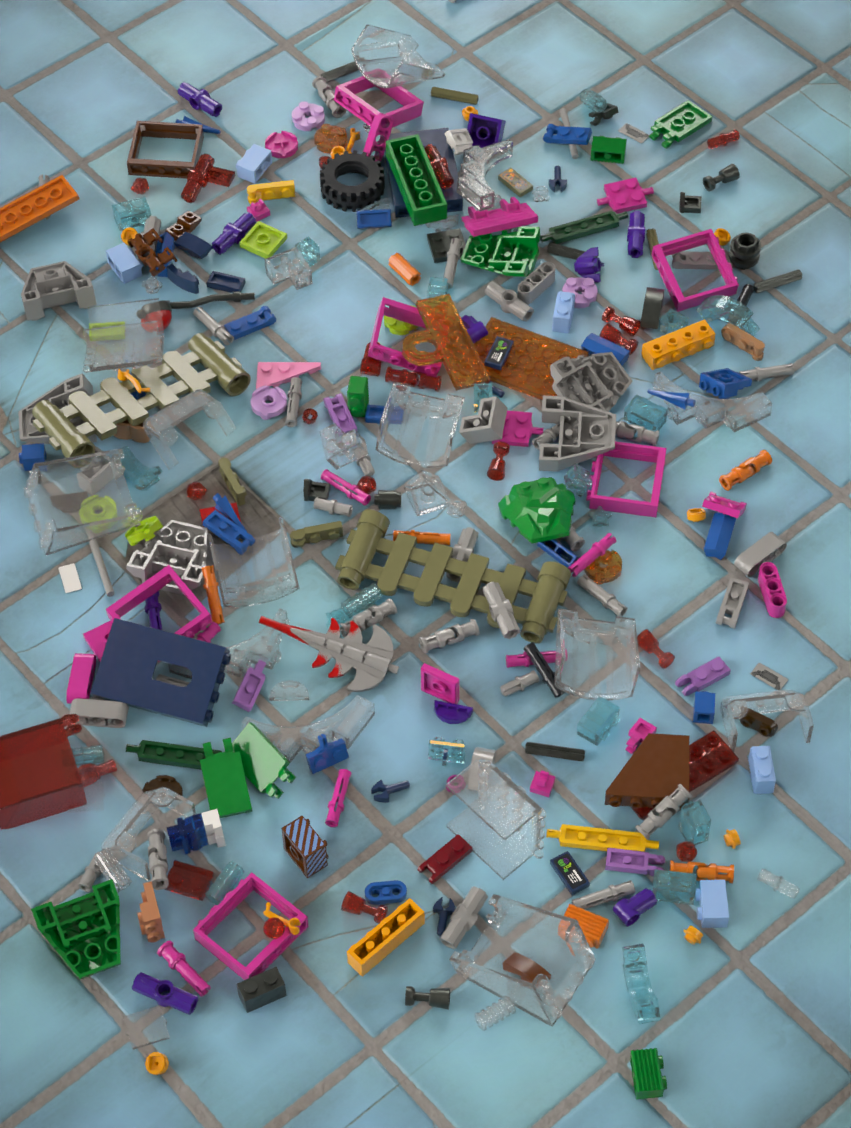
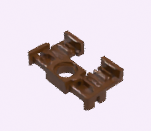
(142, 246)

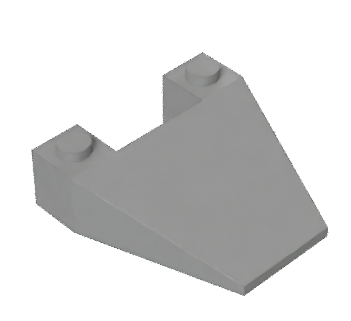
(55, 286)
(57, 396)
(582, 433)

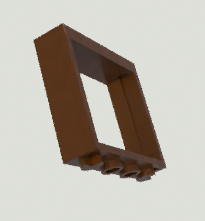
(164, 168)

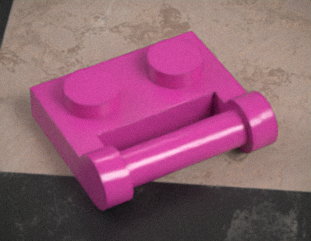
(724, 505)

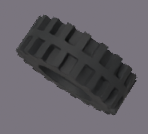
(352, 196)

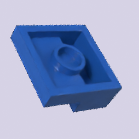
(723, 382)

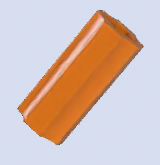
(404, 269)

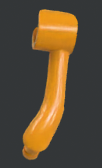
(353, 137)
(123, 376)
(291, 924)

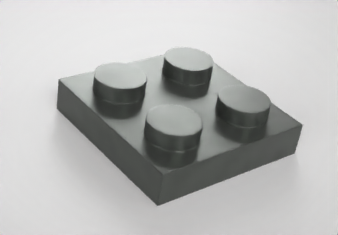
(440, 243)

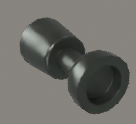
(725, 175)
(437, 997)

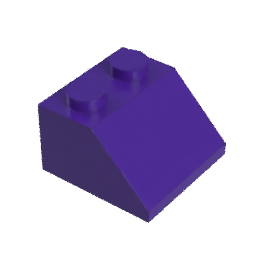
(485, 130)

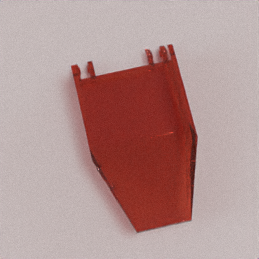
(41, 772)

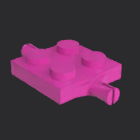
(625, 195)
(518, 429)

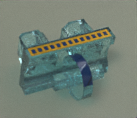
(447, 751)

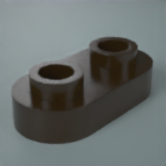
(760, 723)

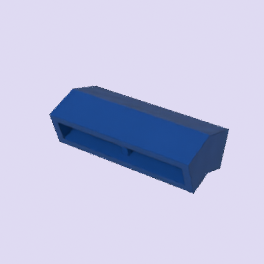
(168, 241)
(596, 344)
(719, 535)
(559, 549)

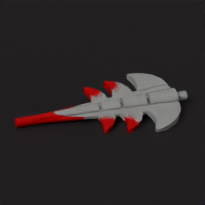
(370, 659)

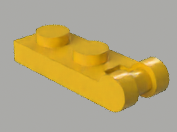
(271, 191)

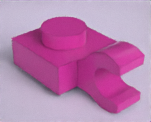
(638, 734)

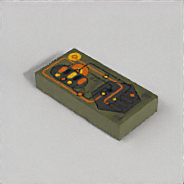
(515, 182)

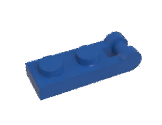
(567, 135)
(250, 323)
(228, 531)

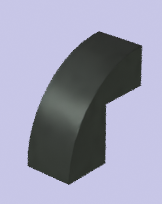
(652, 308)

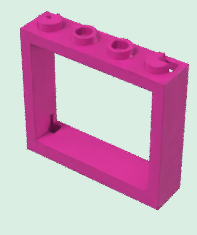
(346, 98)
(688, 242)
(406, 314)
(628, 506)
(153, 585)
(229, 903)

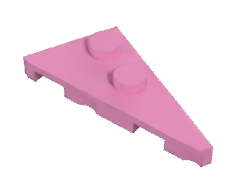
(282, 372)

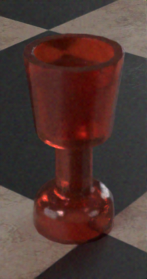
(626, 323)
(614, 335)
(497, 466)
(650, 644)
(355, 904)

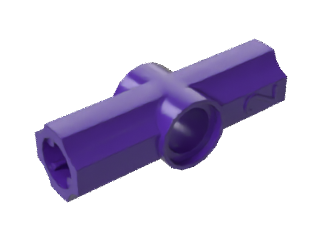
(199, 99)
(233, 233)
(636, 234)
(176, 998)

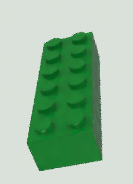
(416, 180)

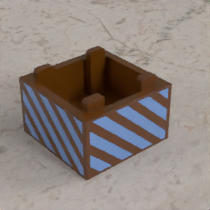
(304, 846)

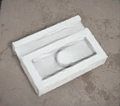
(459, 140)

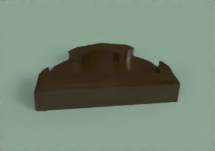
(164, 781)

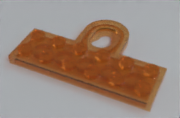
(451, 342)

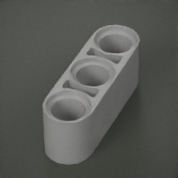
(536, 282)
(762, 551)
(100, 712)

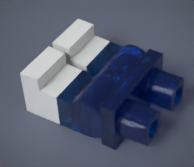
(196, 832)

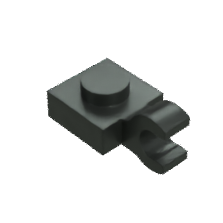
(606, 114)

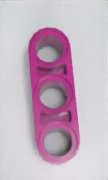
(375, 130)
(772, 590)
(81, 677)

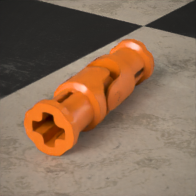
(745, 470)
(704, 871)

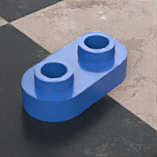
(385, 891)

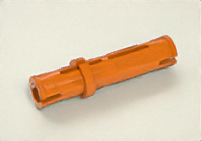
(426, 537)
(212, 593)

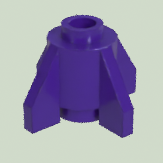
(588, 265)

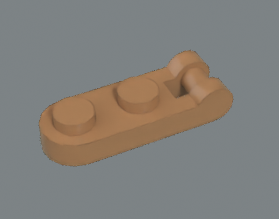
(743, 341)

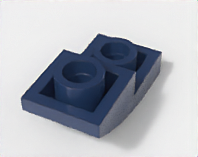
(194, 245)
(183, 280)

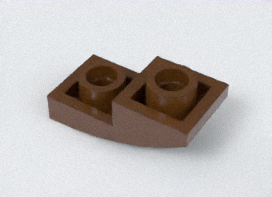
(185, 223)
(523, 966)

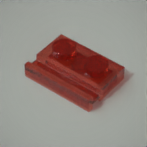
(189, 880)

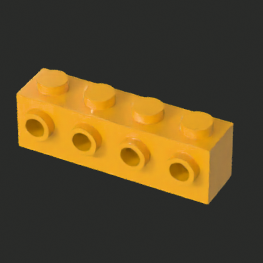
(678, 344)
(385, 937)

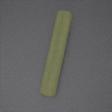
(454, 95)
(652, 240)

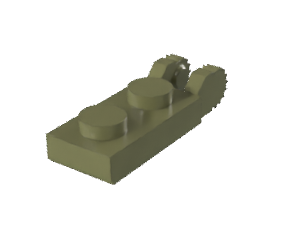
(232, 481)
(316, 533)

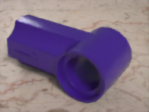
(474, 328)
(630, 909)

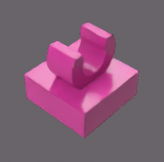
(258, 210)
(542, 783)

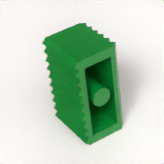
(608, 149)
(358, 396)
(646, 1073)

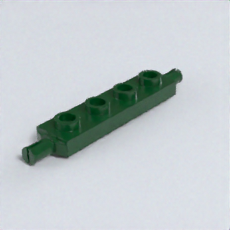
(584, 227)
(169, 754)

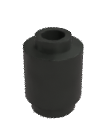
(387, 499)

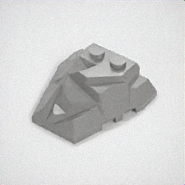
(590, 380)
(176, 545)

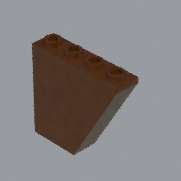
(652, 772)

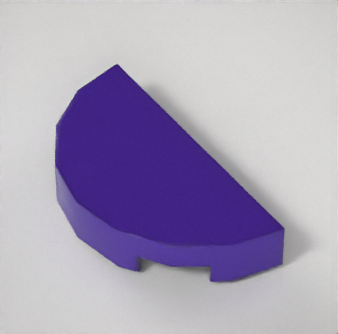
(451, 712)

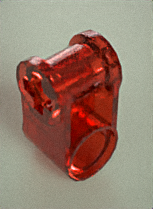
(369, 365)

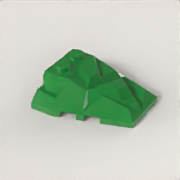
(504, 253)
(539, 509)
(84, 929)

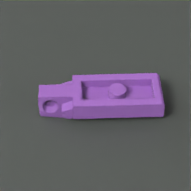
(250, 686)

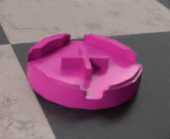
(282, 144)

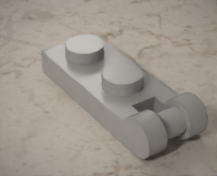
(693, 260)
(732, 602)

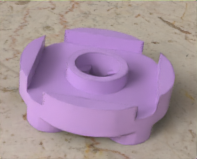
(306, 109)
(586, 286)
(268, 410)

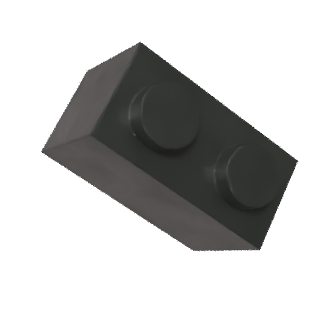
(261, 989)

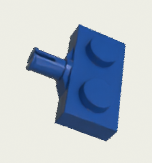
(326, 754)

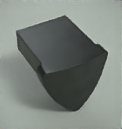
(689, 204)
(315, 489)

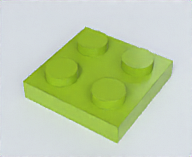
(263, 240)

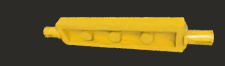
(600, 838)

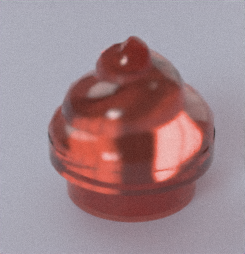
(140, 186)
(367, 484)
(196, 490)
(686, 851)
(273, 928)

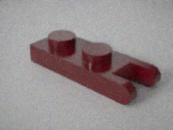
(446, 858)

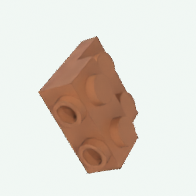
(149, 917)

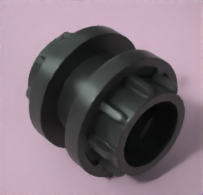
(745, 250)

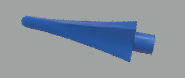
(207, 129)
(679, 399)
(226, 509)

